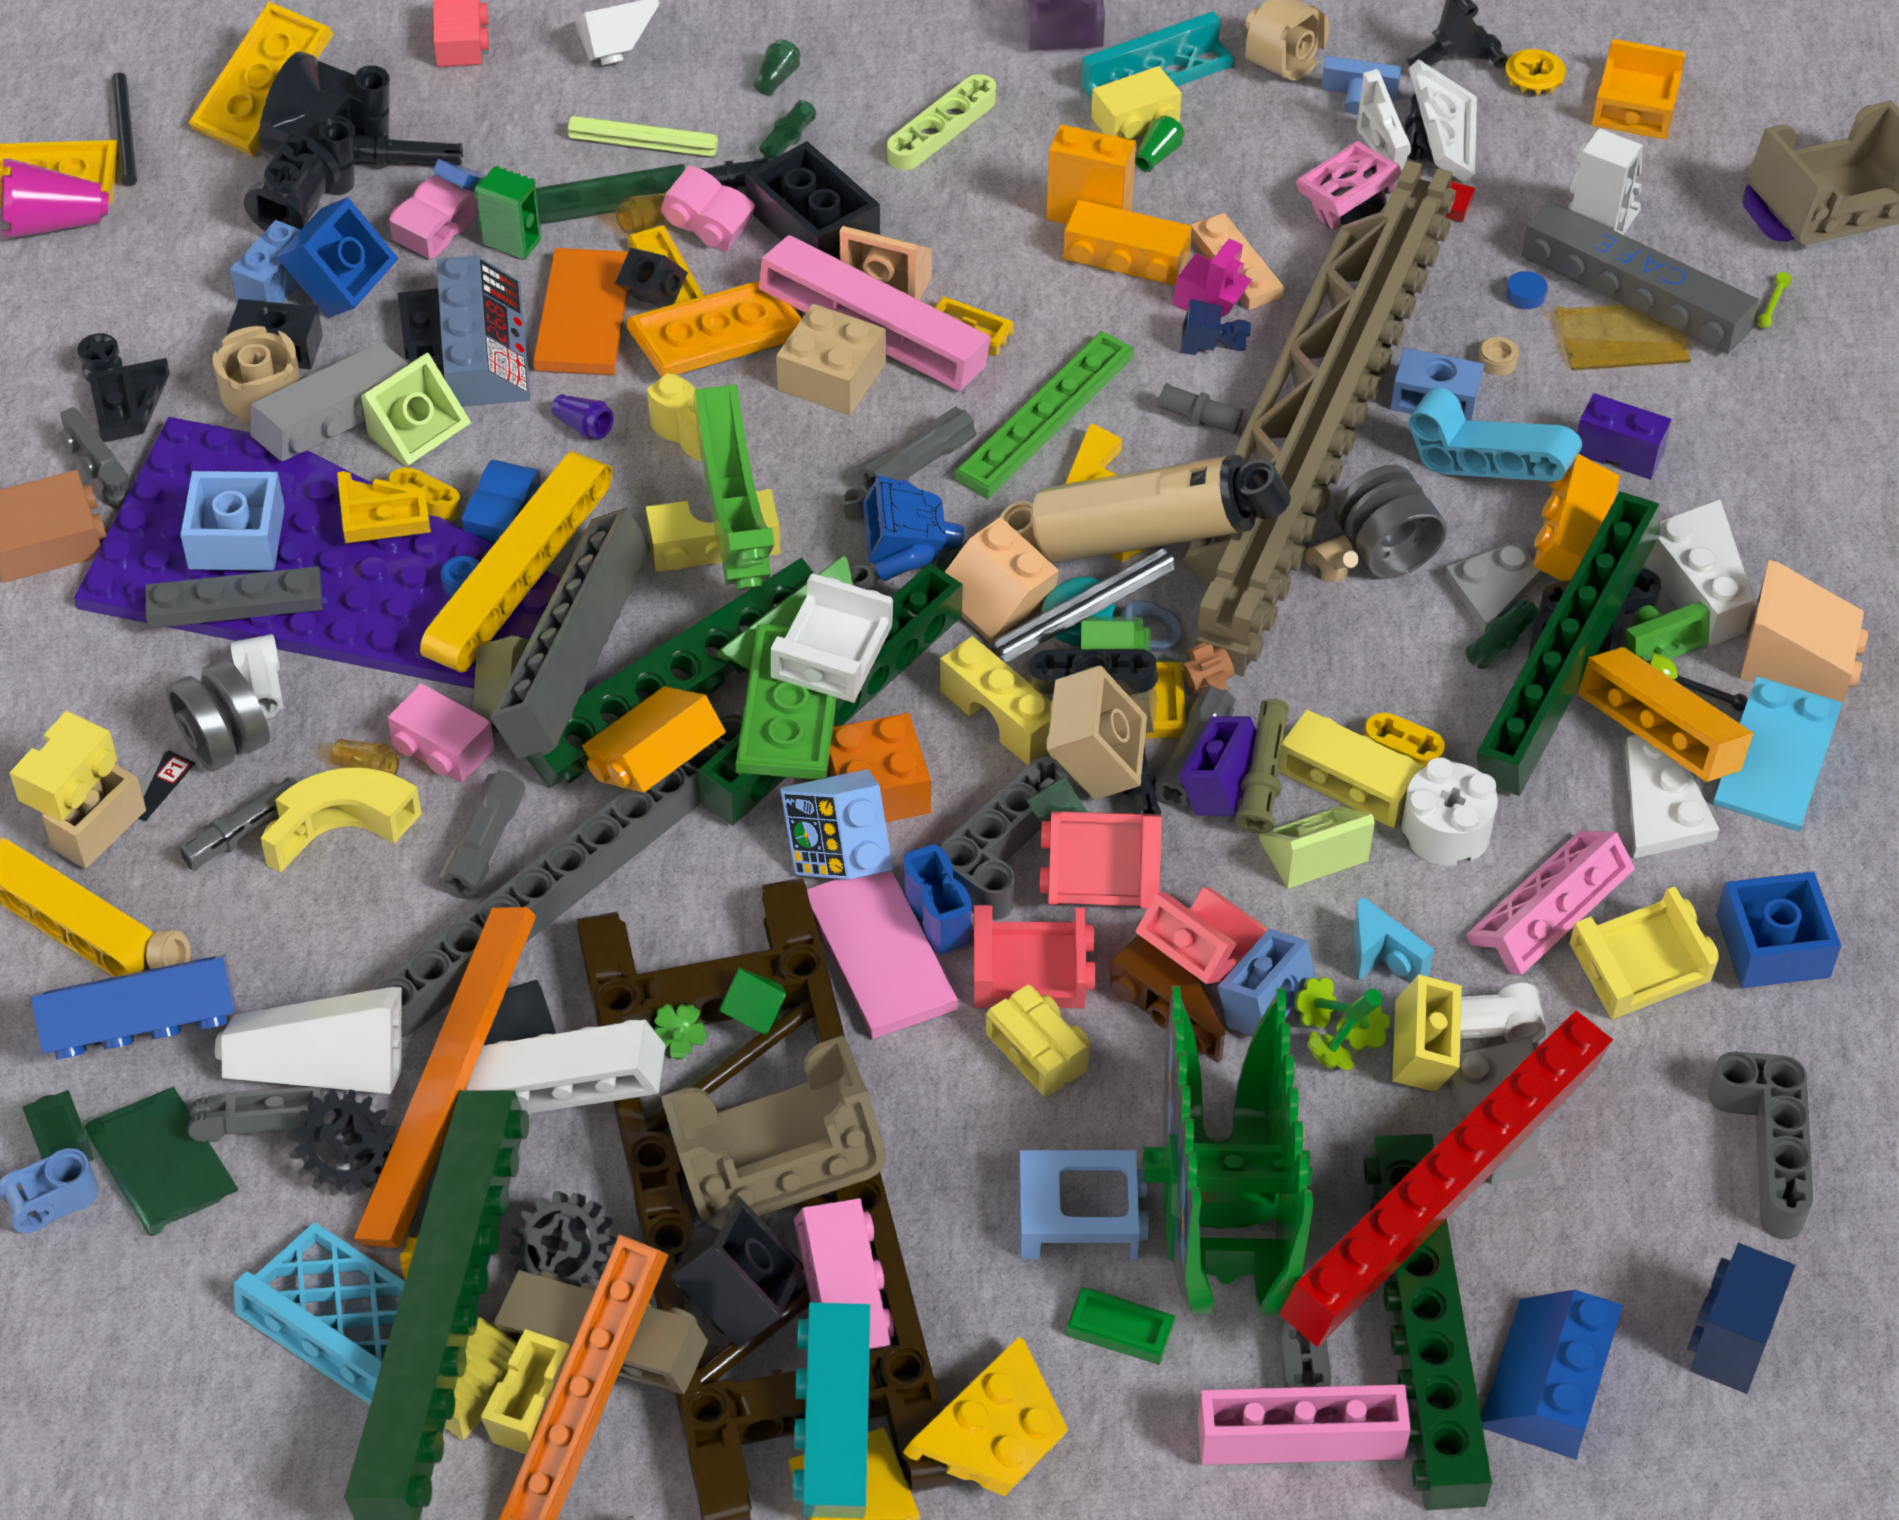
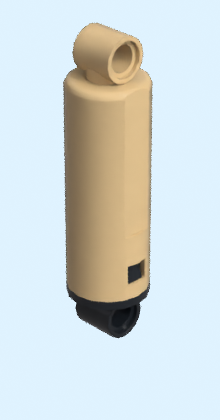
(1150, 508)

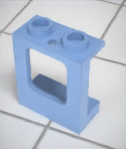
(1040, 1200)

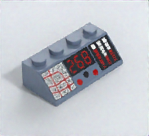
(482, 332)

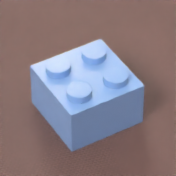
(232, 520)

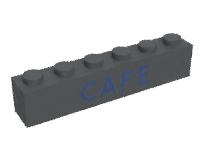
(1640, 277)

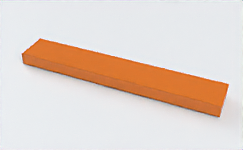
(585, 1382)

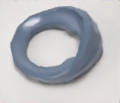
(1151, 610)

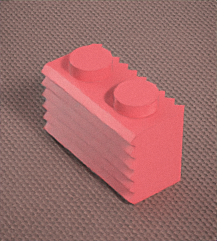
(460, 32)

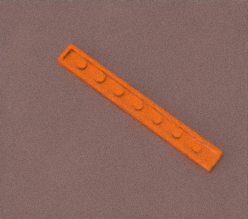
(443, 1077)

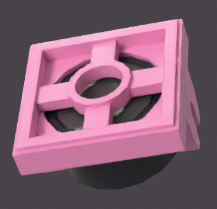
(1350, 185)

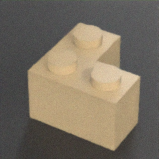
(100, 820)

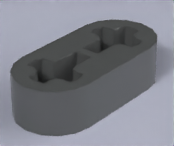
(1294, 1362)

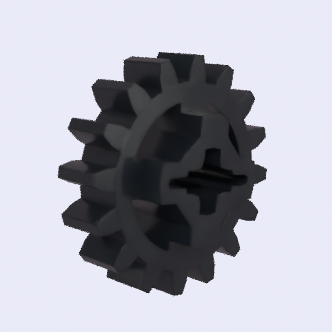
(360, 1131)
(570, 1223)

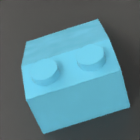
(1783, 756)

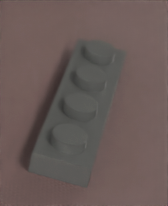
(233, 597)

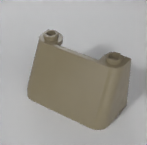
(782, 1143)

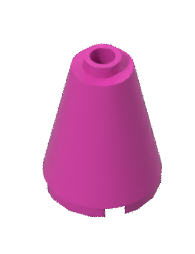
(47, 200)

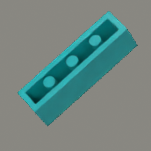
(835, 1410)

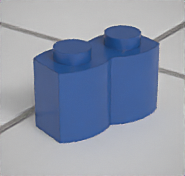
(499, 498)
(937, 898)

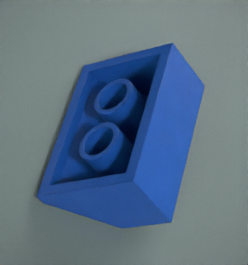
(1551, 1370)

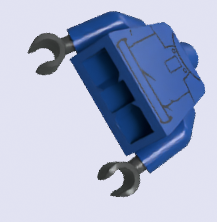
(901, 528)

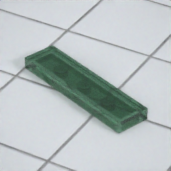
(601, 194)

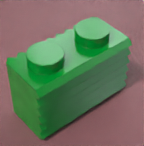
(508, 212)

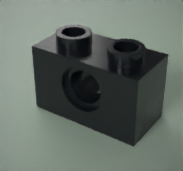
(298, 322)

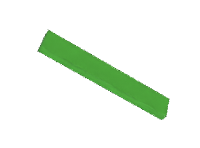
(1044, 414)

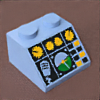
(837, 827)

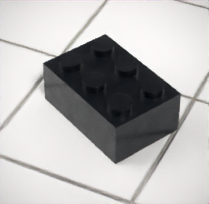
(810, 199)

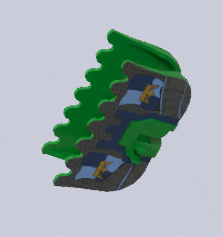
(1236, 1181)

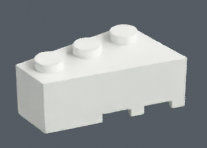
(1606, 180)
(1702, 564)

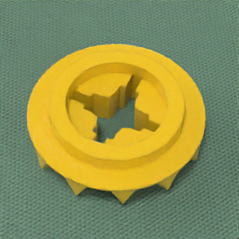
(1528, 62)

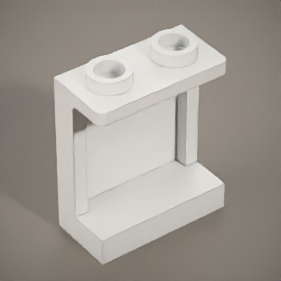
(833, 638)

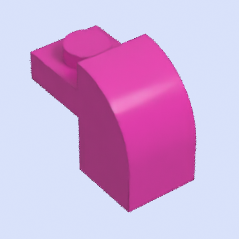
(1213, 280)

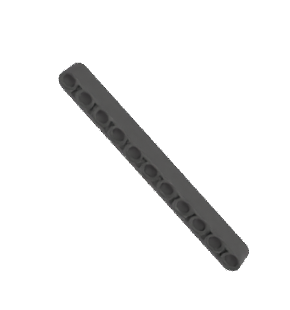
(555, 880)

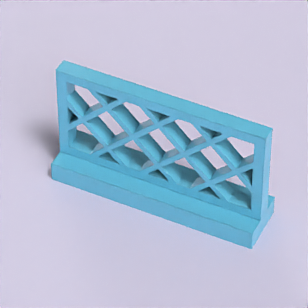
(314, 1336)

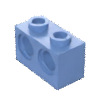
(260, 273)

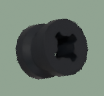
(98, 353)

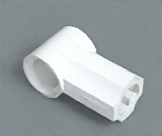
(260, 666)
(1510, 1013)

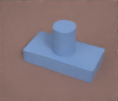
(1347, 76)

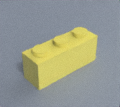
(1348, 767)

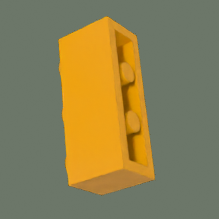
(1127, 242)
(1573, 516)

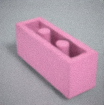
(841, 1263)

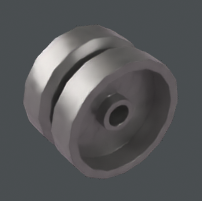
(218, 714)

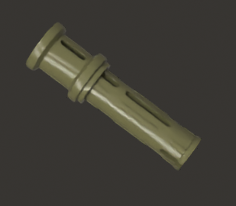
(1261, 782)

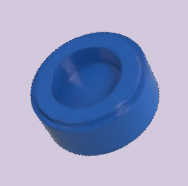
(1526, 290)
(456, 571)

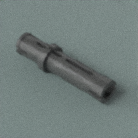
(227, 832)

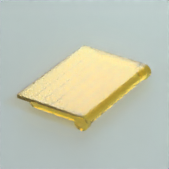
(1617, 338)

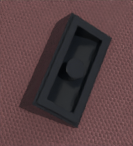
(521, 1015)

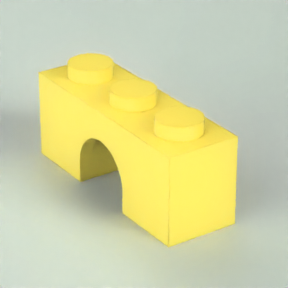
(685, 542)
(978, 679)

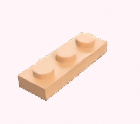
(1212, 235)

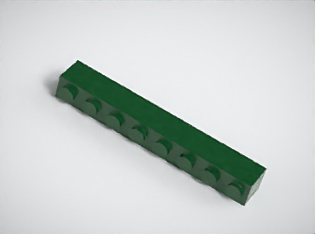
(1567, 641)

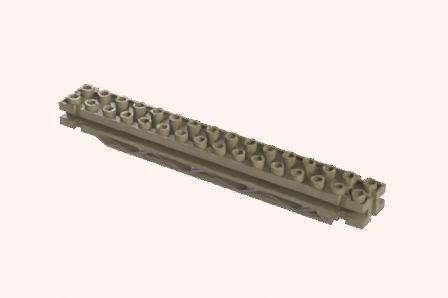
(1319, 416)

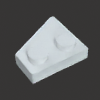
(1379, 120)

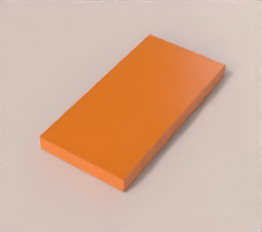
(582, 313)

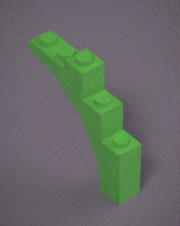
(729, 482)

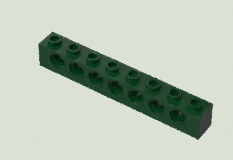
(920, 616)
(653, 671)
(1445, 1480)

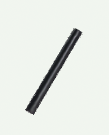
(124, 129)

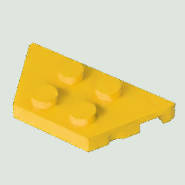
(996, 1424)

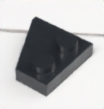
(127, 397)

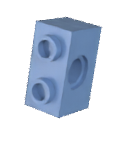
(1424, 370)
(1270, 964)

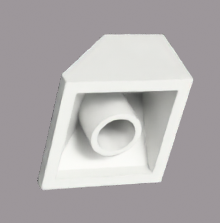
(614, 29)

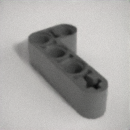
(995, 834)
(1773, 1105)

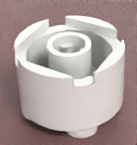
(1449, 812)

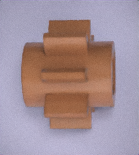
(1207, 667)

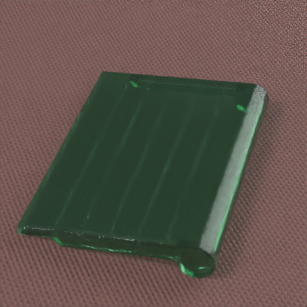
(157, 1162)

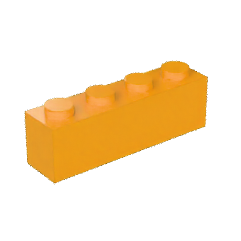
(1665, 714)

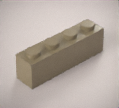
(661, 1352)

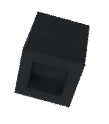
(651, 277)

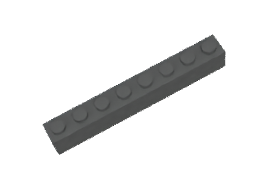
(571, 635)

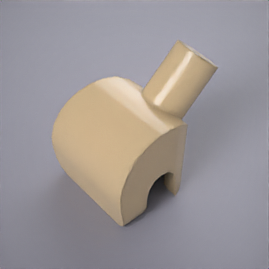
(1333, 558)

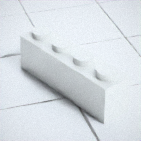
(574, 1066)

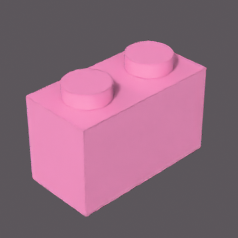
(440, 733)

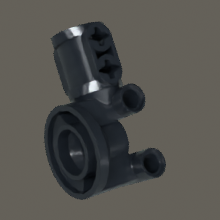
(311, 136)

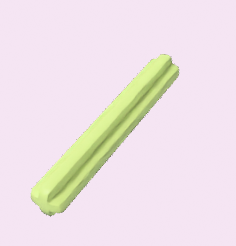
(643, 136)

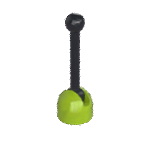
(1669, 668)

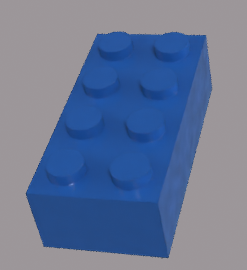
(134, 1004)

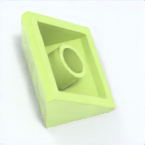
(413, 411)
(1319, 844)

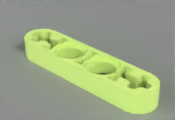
(911, 147)

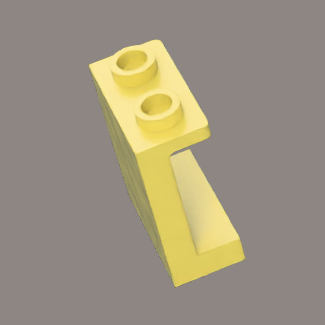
(1645, 954)

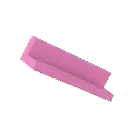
(1553, 899)

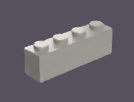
(321, 403)

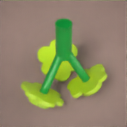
(1362, 1024)

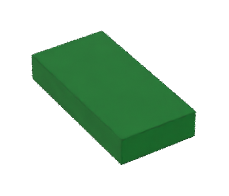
(1120, 1325)

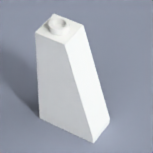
(318, 1043)

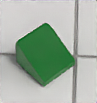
(753, 1000)

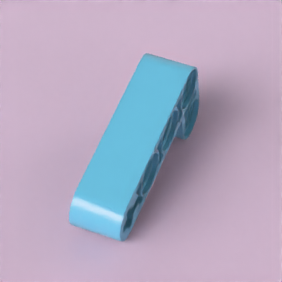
(1488, 448)

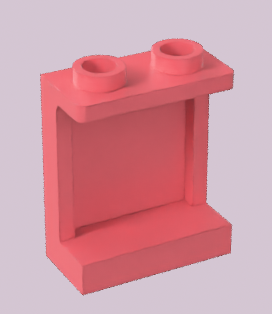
(1101, 858)
(1201, 939)
(1033, 954)

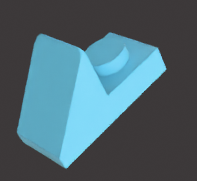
(1383, 938)

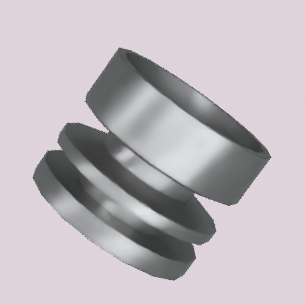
(1390, 521)

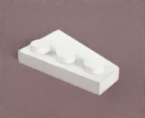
(1448, 120)
(1664, 801)

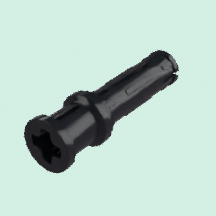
(383, 150)

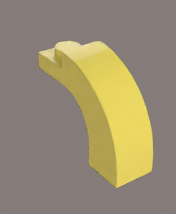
(336, 800)

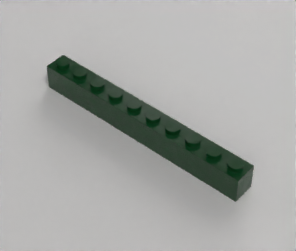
(438, 1309)

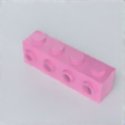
(1303, 1424)

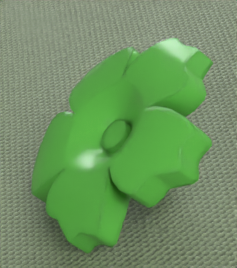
(680, 1029)

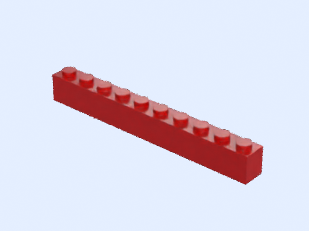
(1444, 1179)

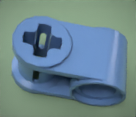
(48, 1191)

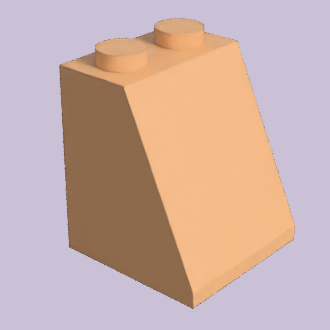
(1804, 636)

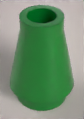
(1159, 142)

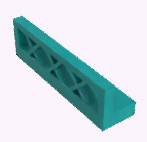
(1165, 47)

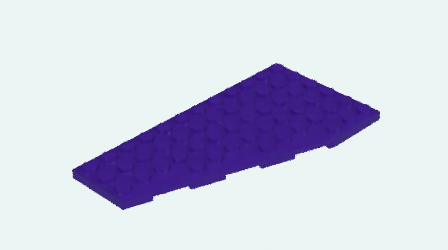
(373, 591)

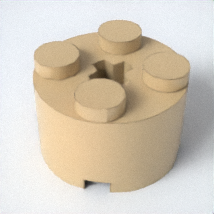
(1286, 37)
(253, 367)

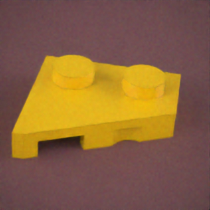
(381, 509)

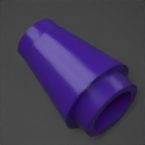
(586, 416)

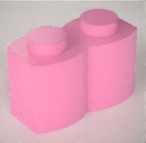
(707, 208)
(432, 216)

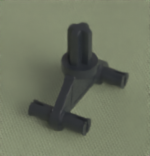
(1460, 37)

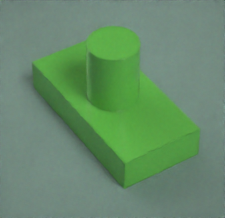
(1668, 633)

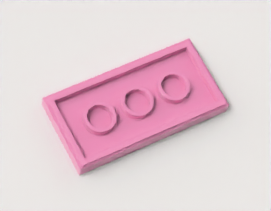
(881, 952)

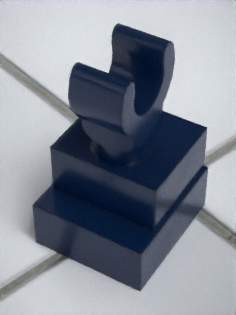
(1203, 328)

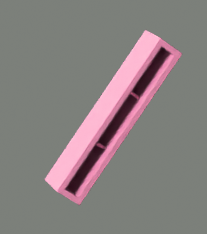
(914, 329)

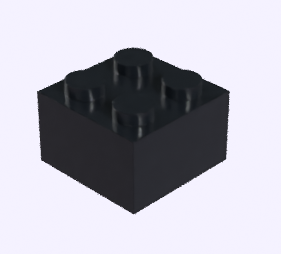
(737, 1272)

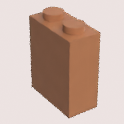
(47, 525)

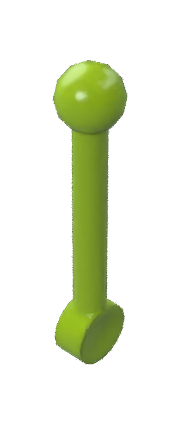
(1782, 281)

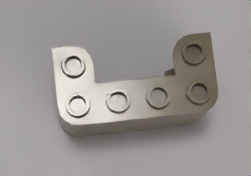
(1835, 184)

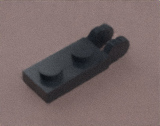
(421, 325)

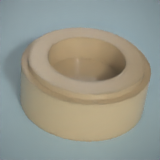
(1498, 355)
(167, 949)

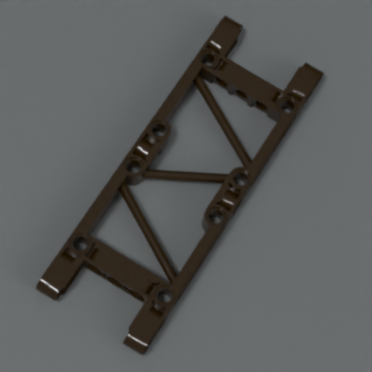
(764, 1405)

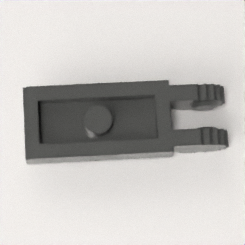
(94, 456)
(249, 1112)

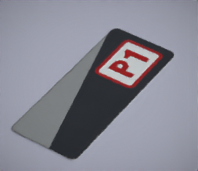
(163, 780)

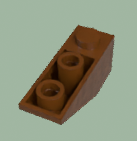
(1145, 978)

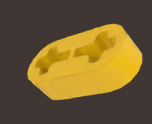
(441, 498)
(1405, 737)

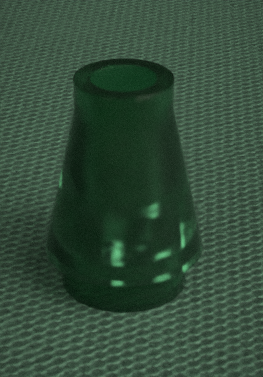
(778, 64)

